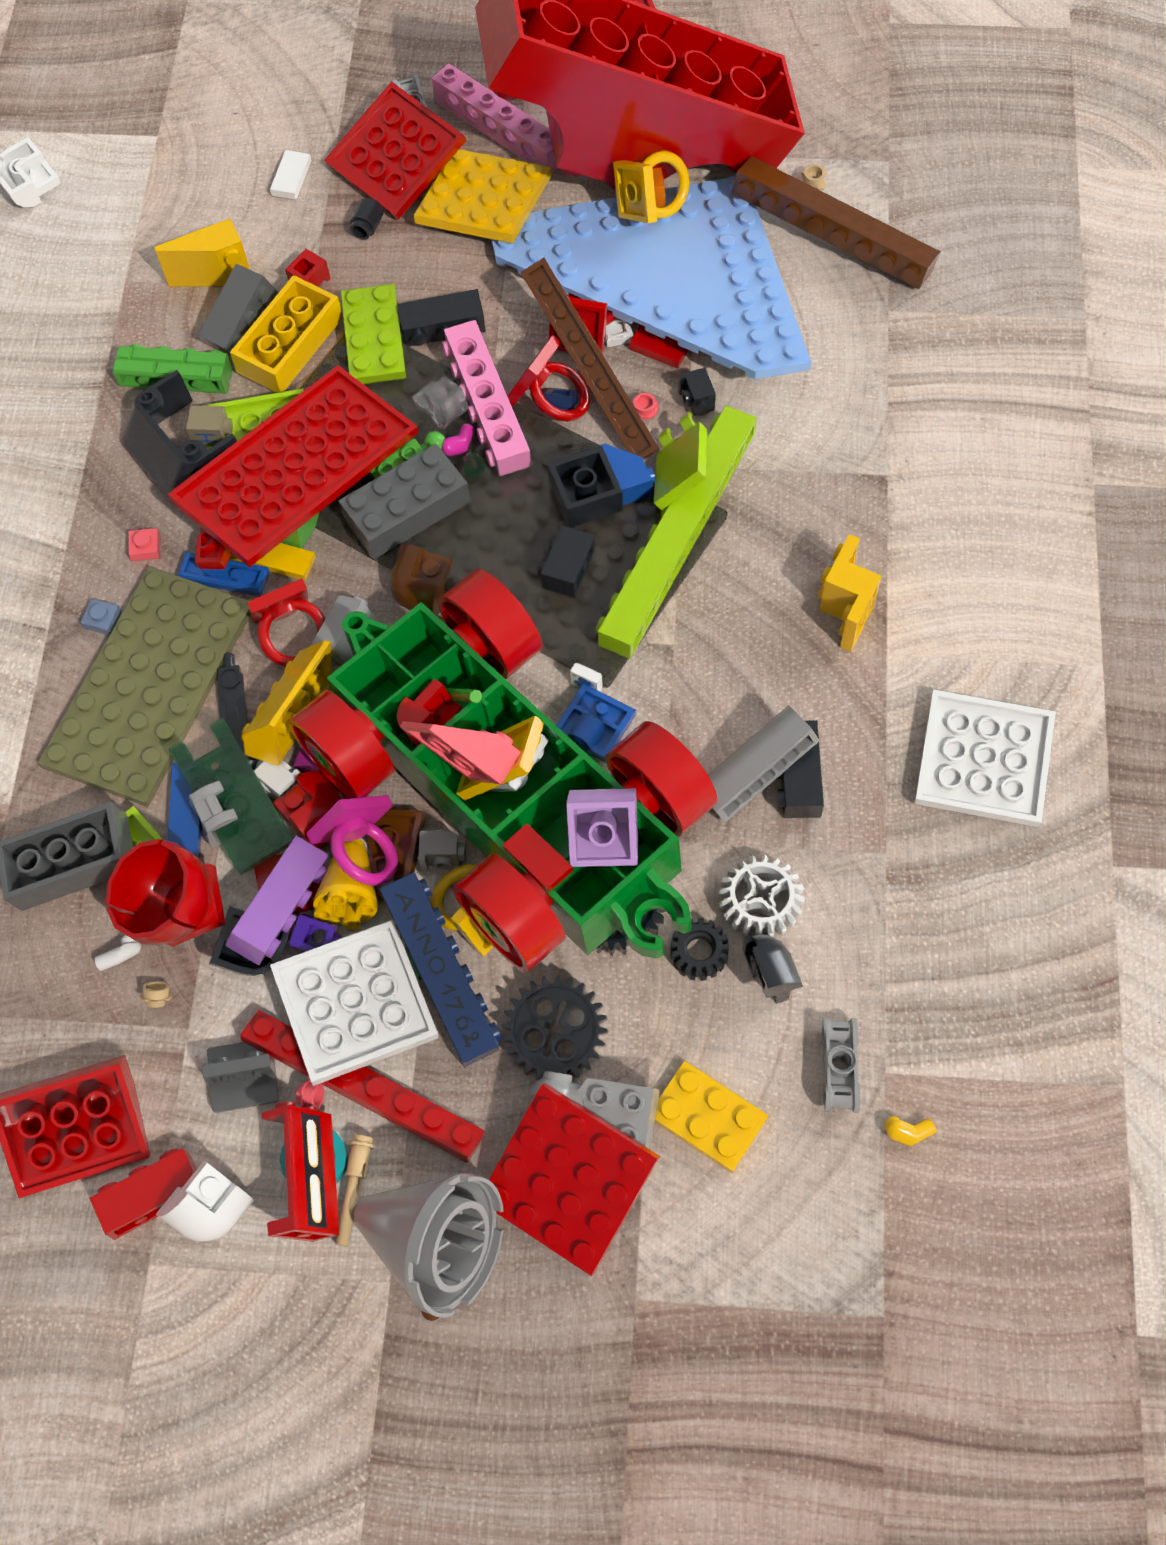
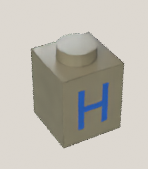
(208, 424)

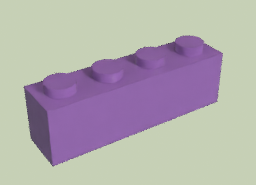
(277, 900)

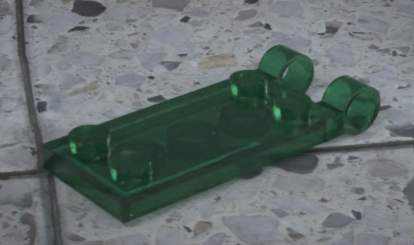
(259, 827)

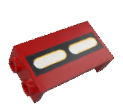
(308, 1174)

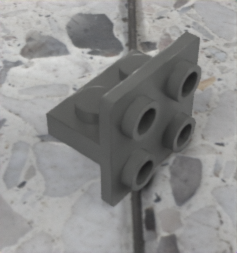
(240, 1077)

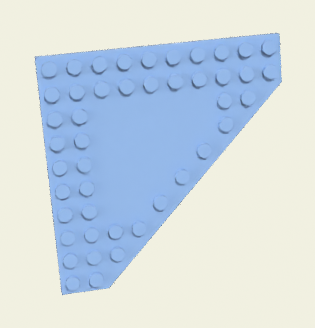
(685, 277)

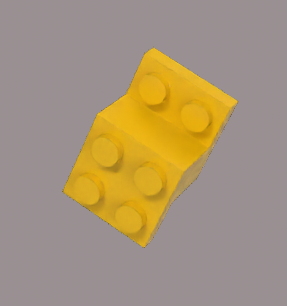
(848, 591)

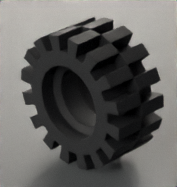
(705, 967)

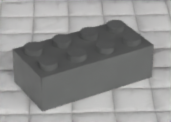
(404, 501)
(63, 856)

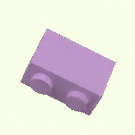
(602, 827)

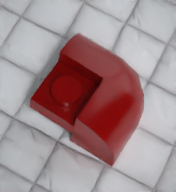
(430, 707)
(308, 803)

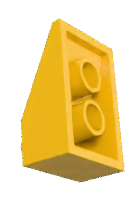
(202, 256)

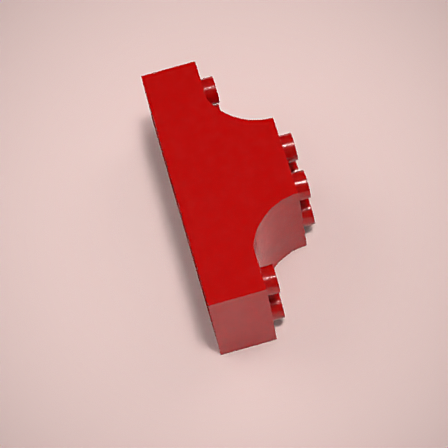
(637, 84)

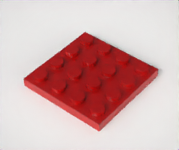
(395, 150)
(570, 1178)

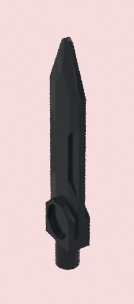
(232, 696)

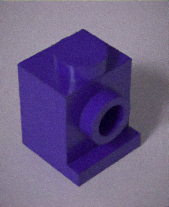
(304, 931)

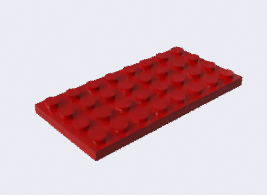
(292, 465)

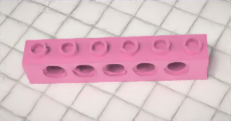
(494, 116)
(486, 398)

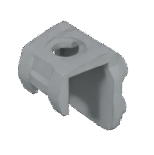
(207, 807)

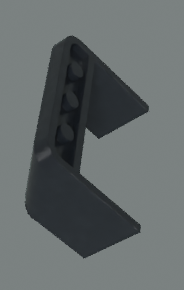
(152, 447)

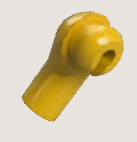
(907, 1133)

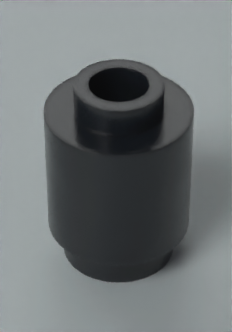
(366, 218)

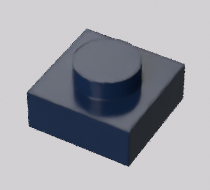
(561, 397)

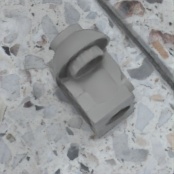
(619, 1104)

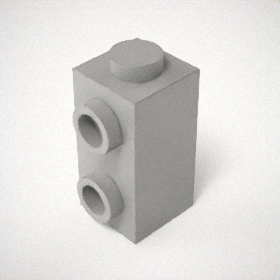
(332, 626)

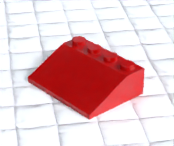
(72, 1126)

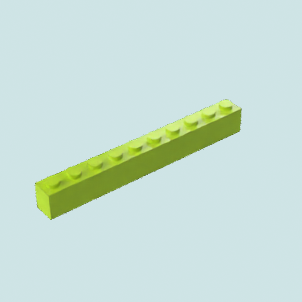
(674, 537)

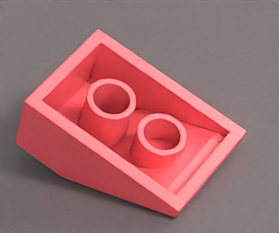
(473, 753)

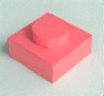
(144, 544)

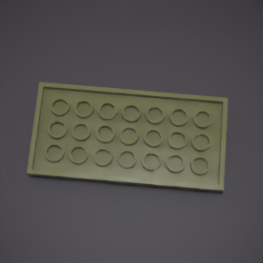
(146, 686)

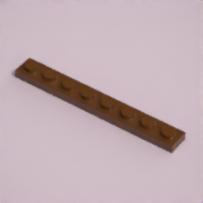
(589, 359)

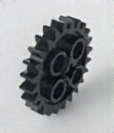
(526, 1020)

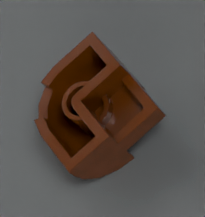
(418, 577)

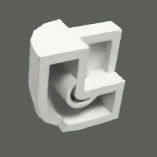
(26, 173)
(205, 1205)

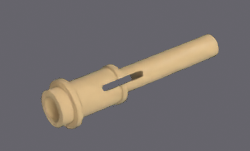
(356, 1171)

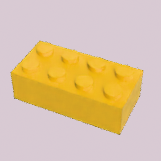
(287, 334)

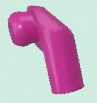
(458, 444)

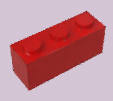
(141, 1195)

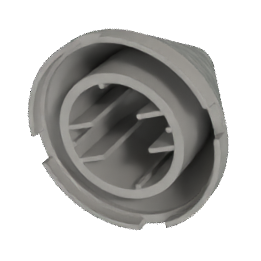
(435, 1238)

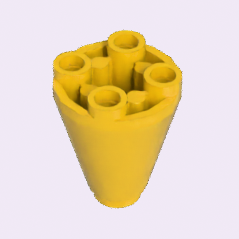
(343, 898)

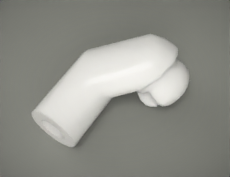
(118, 955)

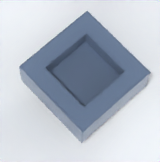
(100, 616)

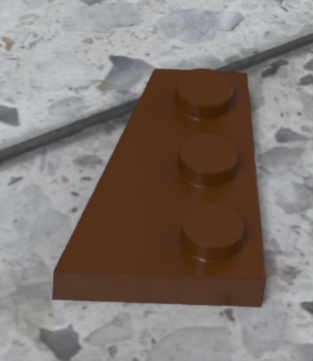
(404, 831)

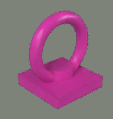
(350, 821)

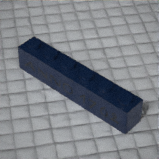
(440, 969)

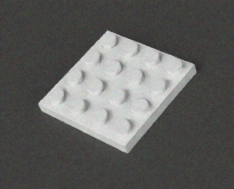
(985, 758)
(353, 1002)

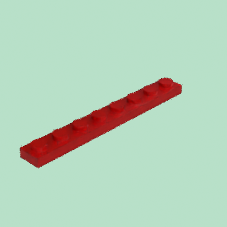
(371, 1091)

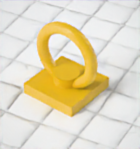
(636, 188)
(459, 920)

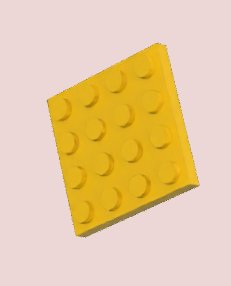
(483, 196)

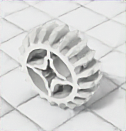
(781, 883)

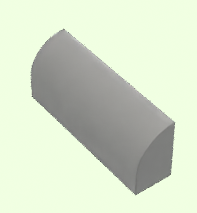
(760, 761)

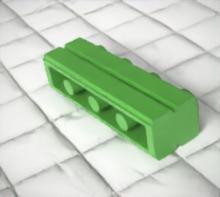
(199, 370)

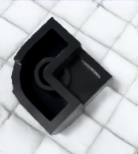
(232, 961)
(772, 965)

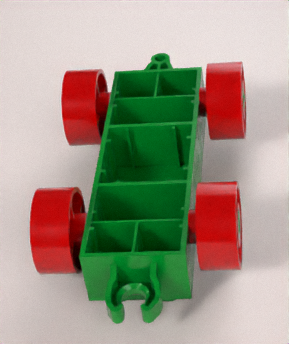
(485, 640)

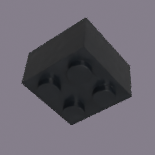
(585, 487)

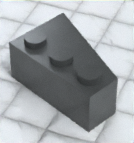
(237, 308)

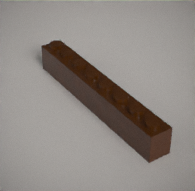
(835, 222)

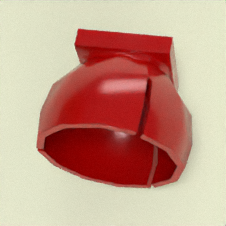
(165, 892)

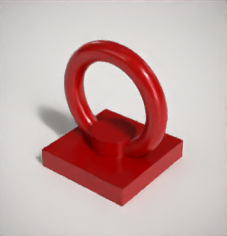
(594, 316)
(537, 374)
(277, 606)

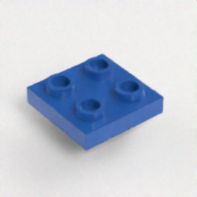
(595, 721)

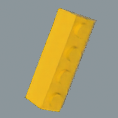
(303, 680)

